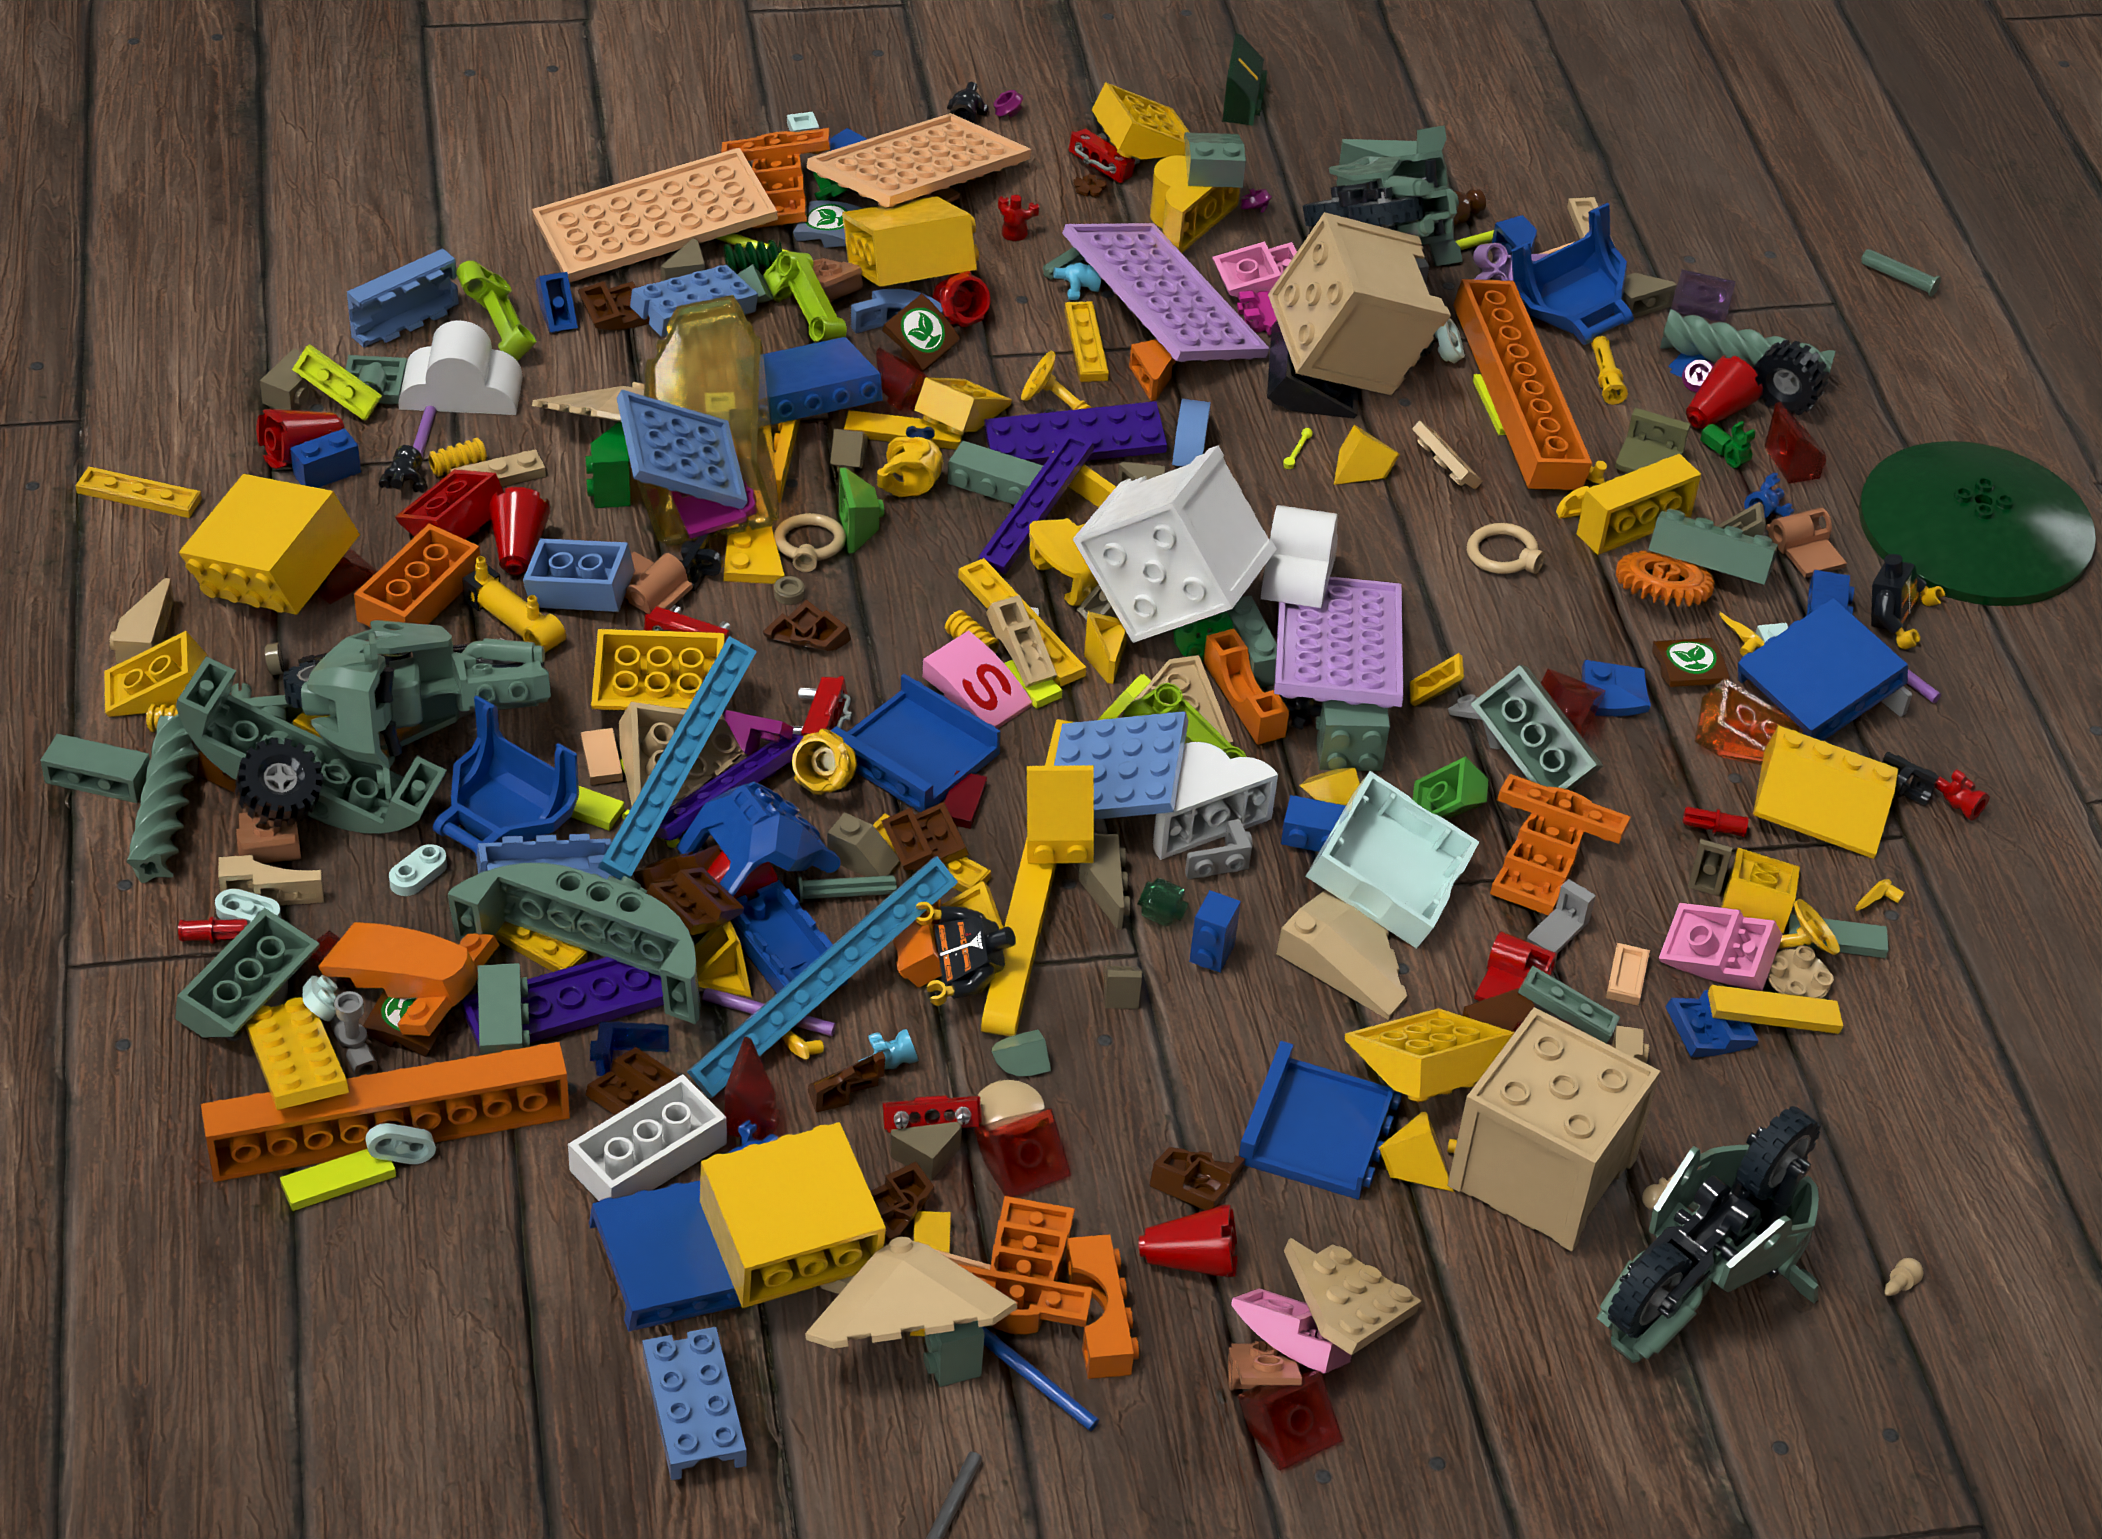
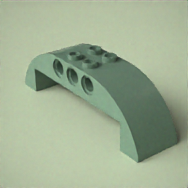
(349, 792)
(586, 914)

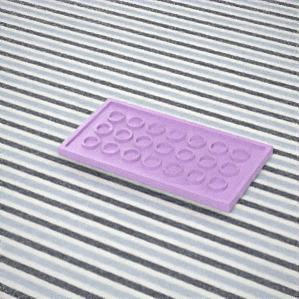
(1165, 292)
(1345, 647)

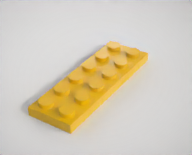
(295, 1054)

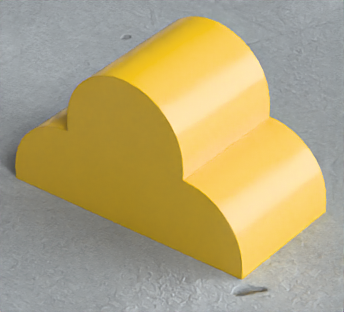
(1186, 210)

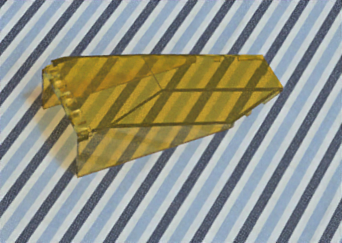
(718, 369)

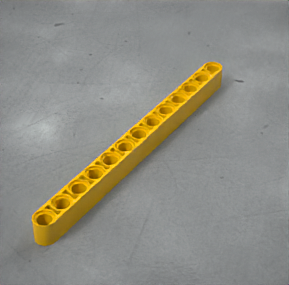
(1026, 919)

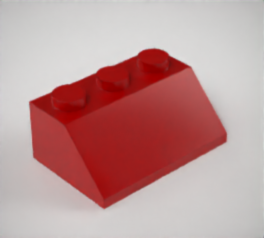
(453, 504)

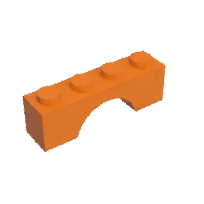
(1229, 664)
(1106, 1342)

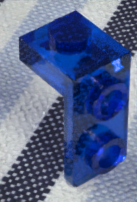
(625, 1037)

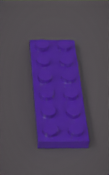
(1113, 429)
(580, 998)

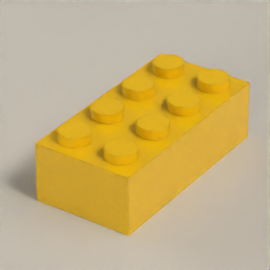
(1631, 503)

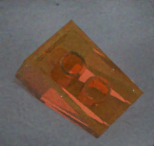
(1738, 723)

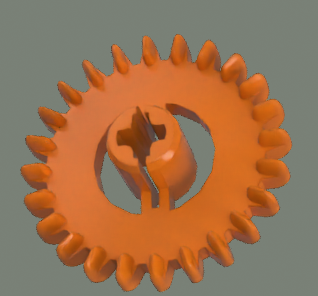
(1695, 588)

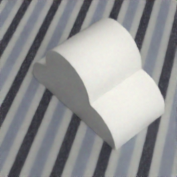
(461, 374)
(1303, 556)
(1210, 794)

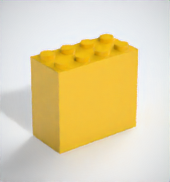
(910, 241)
(269, 543)
(790, 1213)

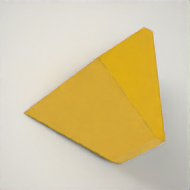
(1363, 458)
(1104, 644)
(1332, 786)
(722, 962)
(1416, 1155)

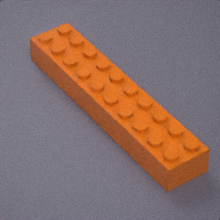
(1522, 385)
(443, 1097)

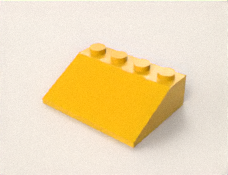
(1139, 124)
(651, 667)
(1825, 791)
(1429, 1051)

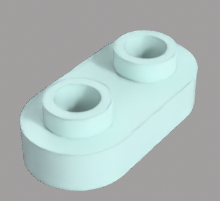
(1450, 342)
(422, 868)
(241, 904)
(320, 996)
(400, 1143)

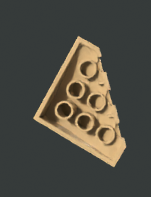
(594, 403)
(645, 734)
(1344, 952)
(908, 1290)

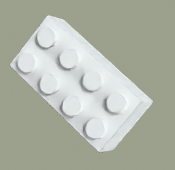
(648, 1141)

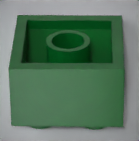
(609, 469)

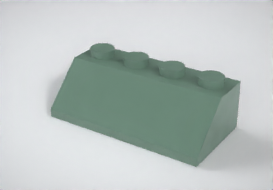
(1713, 546)
(1536, 731)
(243, 976)

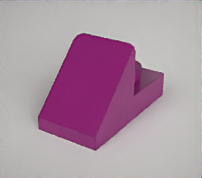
(751, 729)

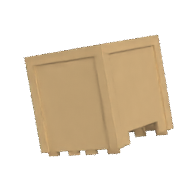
(1356, 305)
(1552, 1126)

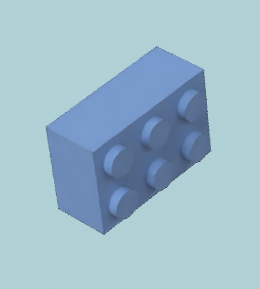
(579, 574)

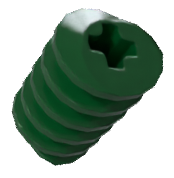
(759, 257)

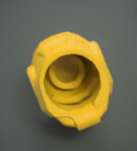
(916, 461)
(823, 762)

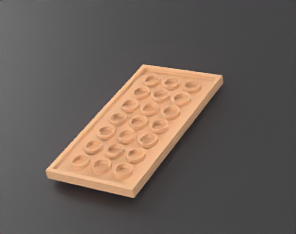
(918, 159)
(654, 214)

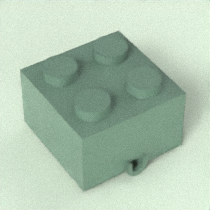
(1351, 736)

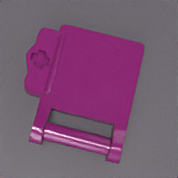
(707, 516)

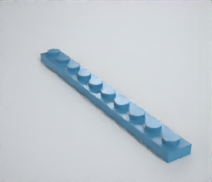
(677, 760)
(825, 974)

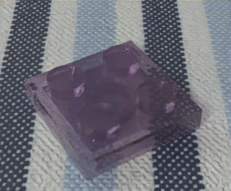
(1703, 295)

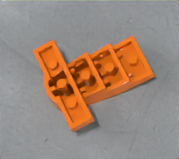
(780, 168)
(1549, 841)
(410, 966)
(1028, 1264)

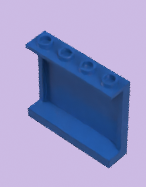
(819, 380)
(1824, 670)
(919, 743)
(1318, 1125)
(663, 1255)

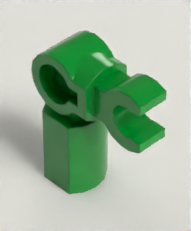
(1734, 448)

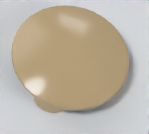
(1800, 973)
(1008, 1099)

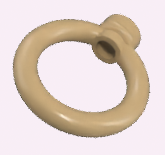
(1529, 559)
(809, 562)

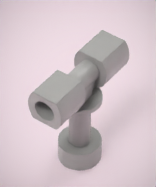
(350, 1033)

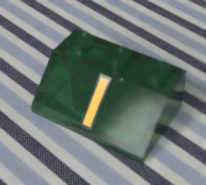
(1244, 84)

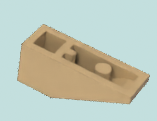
(144, 623)

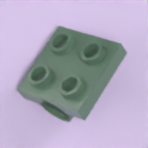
(380, 374)

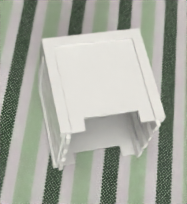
(1175, 546)

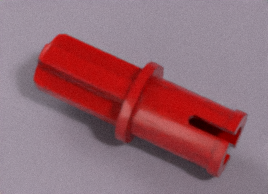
(1715, 821)
(210, 929)

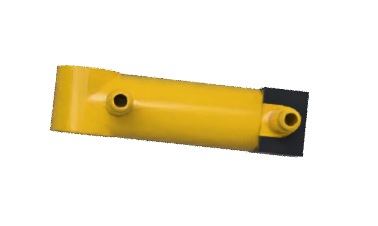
(484, 590)

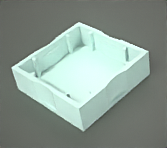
(1392, 859)

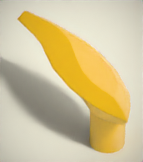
(1597, 472)
(1748, 636)
(1881, 889)
(800, 1047)

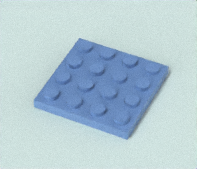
(681, 449)
(1132, 758)

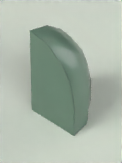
(757, 283)
(1022, 1054)

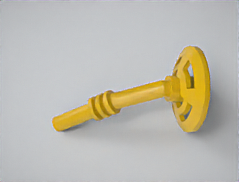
(1044, 379)
(1812, 930)

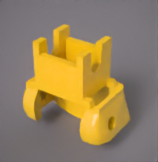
(1054, 547)

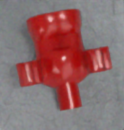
(1016, 217)
(1962, 796)

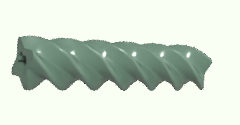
(1695, 336)
(161, 799)

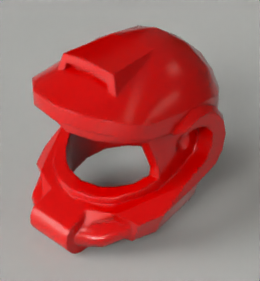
(963, 298)

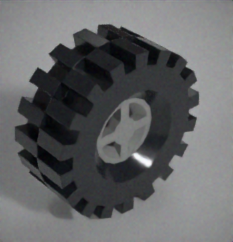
(1776, 374)
(287, 767)

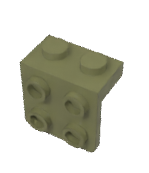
(1651, 440)

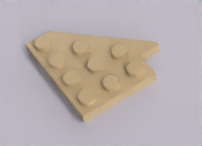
(1196, 689)
(1347, 1297)

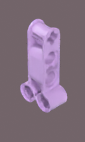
(1501, 265)

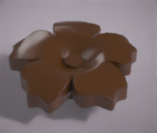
(1089, 185)

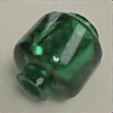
(1162, 902)

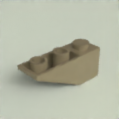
(1105, 880)

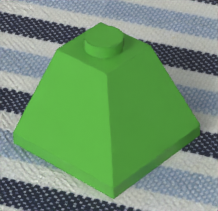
(858, 509)
(1452, 789)

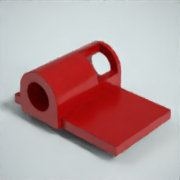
(1510, 963)

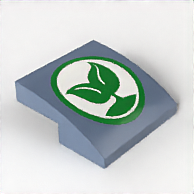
(824, 223)

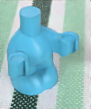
(1078, 276)
(895, 1051)

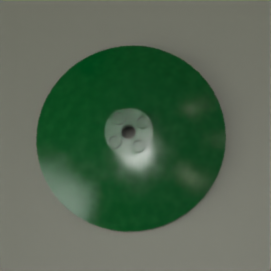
(2010, 550)

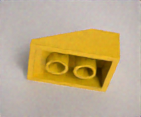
(959, 404)
(152, 676)
(1060, 814)
(1761, 887)

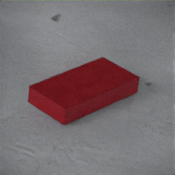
(965, 799)

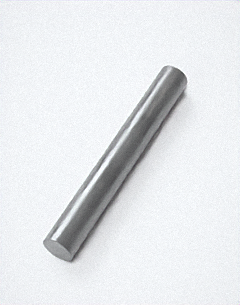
(955, 1496)

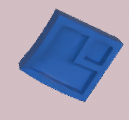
(1624, 688)

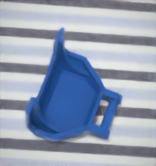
(1576, 284)
(506, 789)
(757, 828)

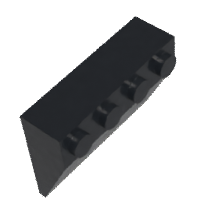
(1303, 392)

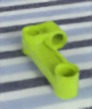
(795, 275)
(492, 293)
(1198, 727)

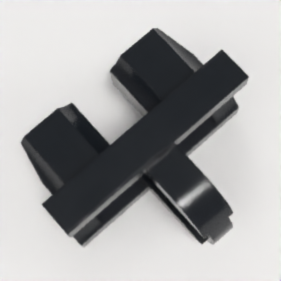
(708, 560)
(1921, 784)

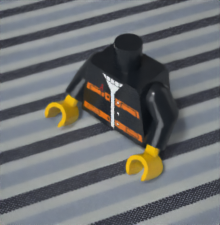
(1895, 596)
(967, 950)

